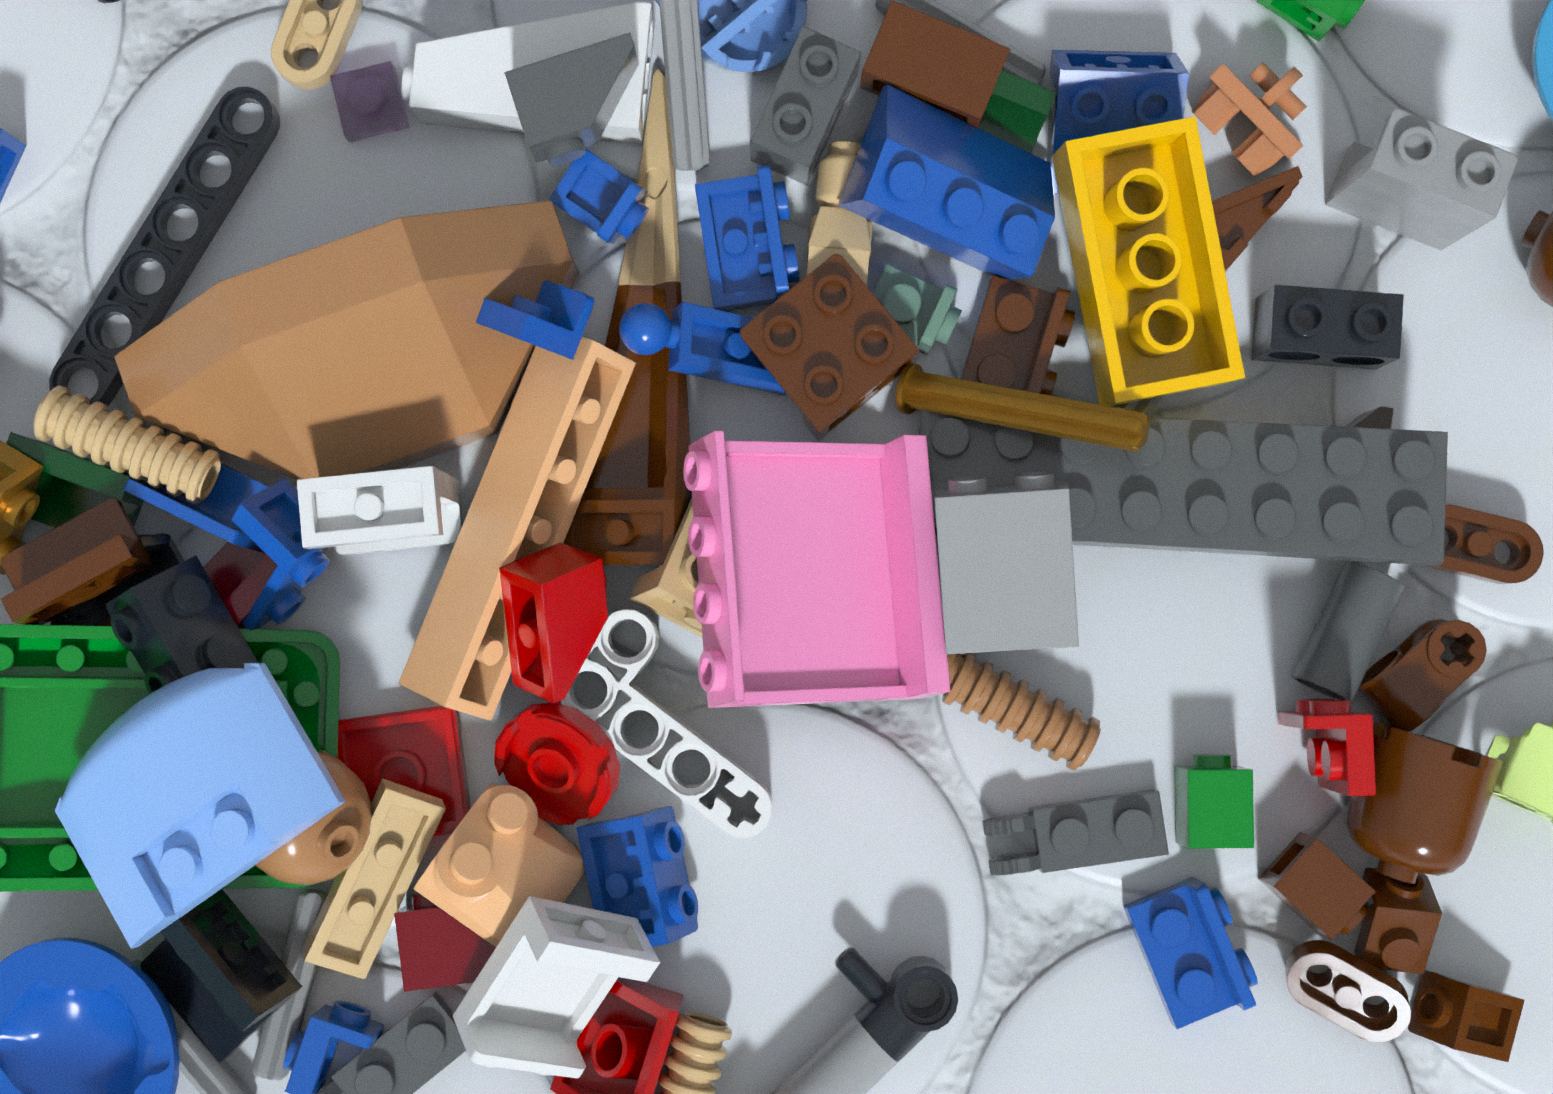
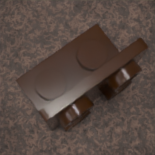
(829, 345)

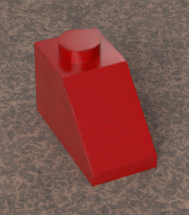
(552, 616)

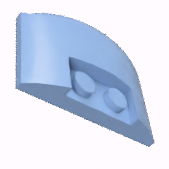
(192, 794)

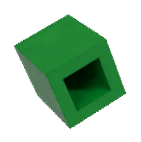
(1214, 803)

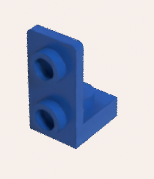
(274, 525)

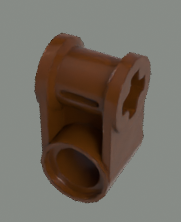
(1413, 679)

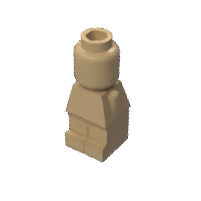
(835, 228)

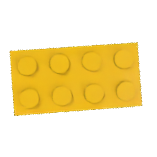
(1147, 262)

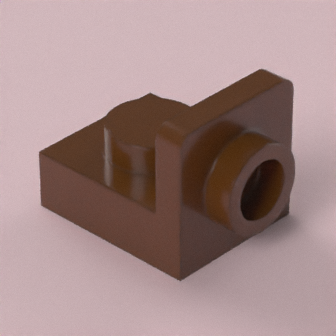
(1465, 1016)

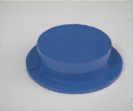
(83, 1023)

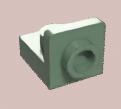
(918, 307)

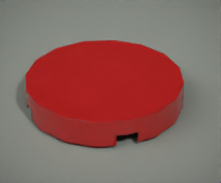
(558, 761)

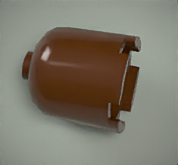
(1424, 804)

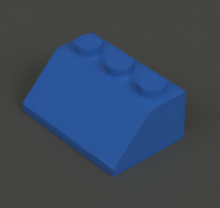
(951, 187)

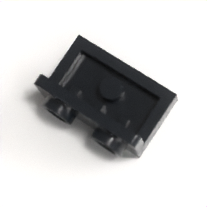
(177, 625)

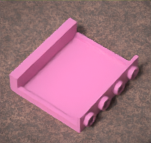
(815, 571)

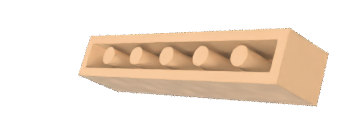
(516, 511)

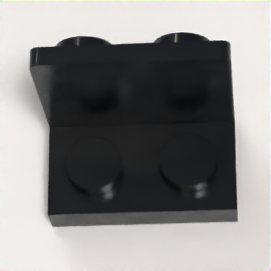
(219, 974)

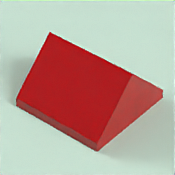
(625, 1041)

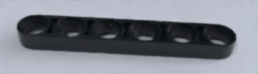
(154, 244)

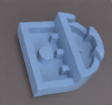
(749, 32)

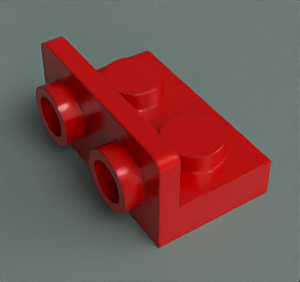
(1342, 747)

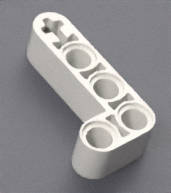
(673, 734)

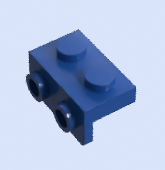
(744, 240)

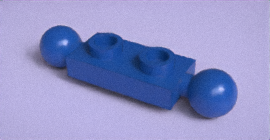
(700, 343)

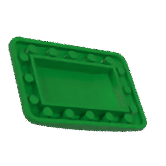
(67, 688)

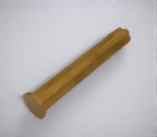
(1021, 409)

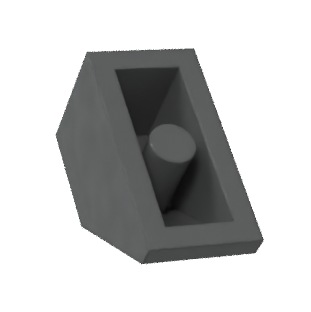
(571, 97)

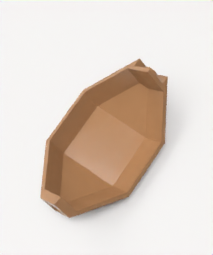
(354, 346)

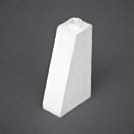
(464, 80)

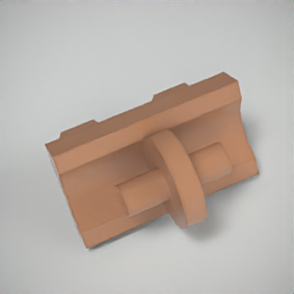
(1230, 96)

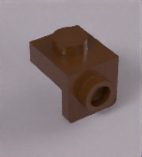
(1398, 923)

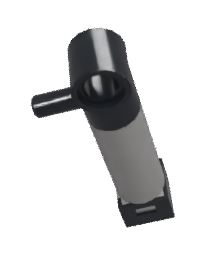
(878, 1031)

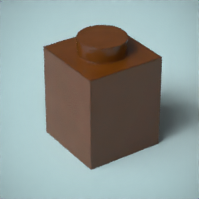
(1318, 886)

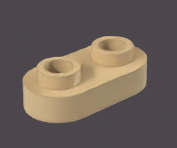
(311, 28)

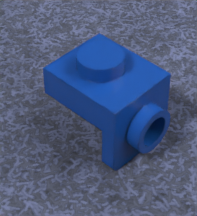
(601, 198)
(314, 1050)

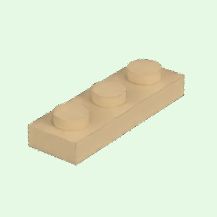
(373, 887)

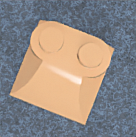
(498, 861)

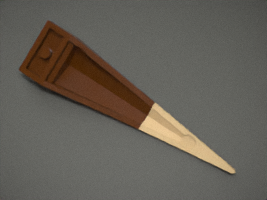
(638, 478)

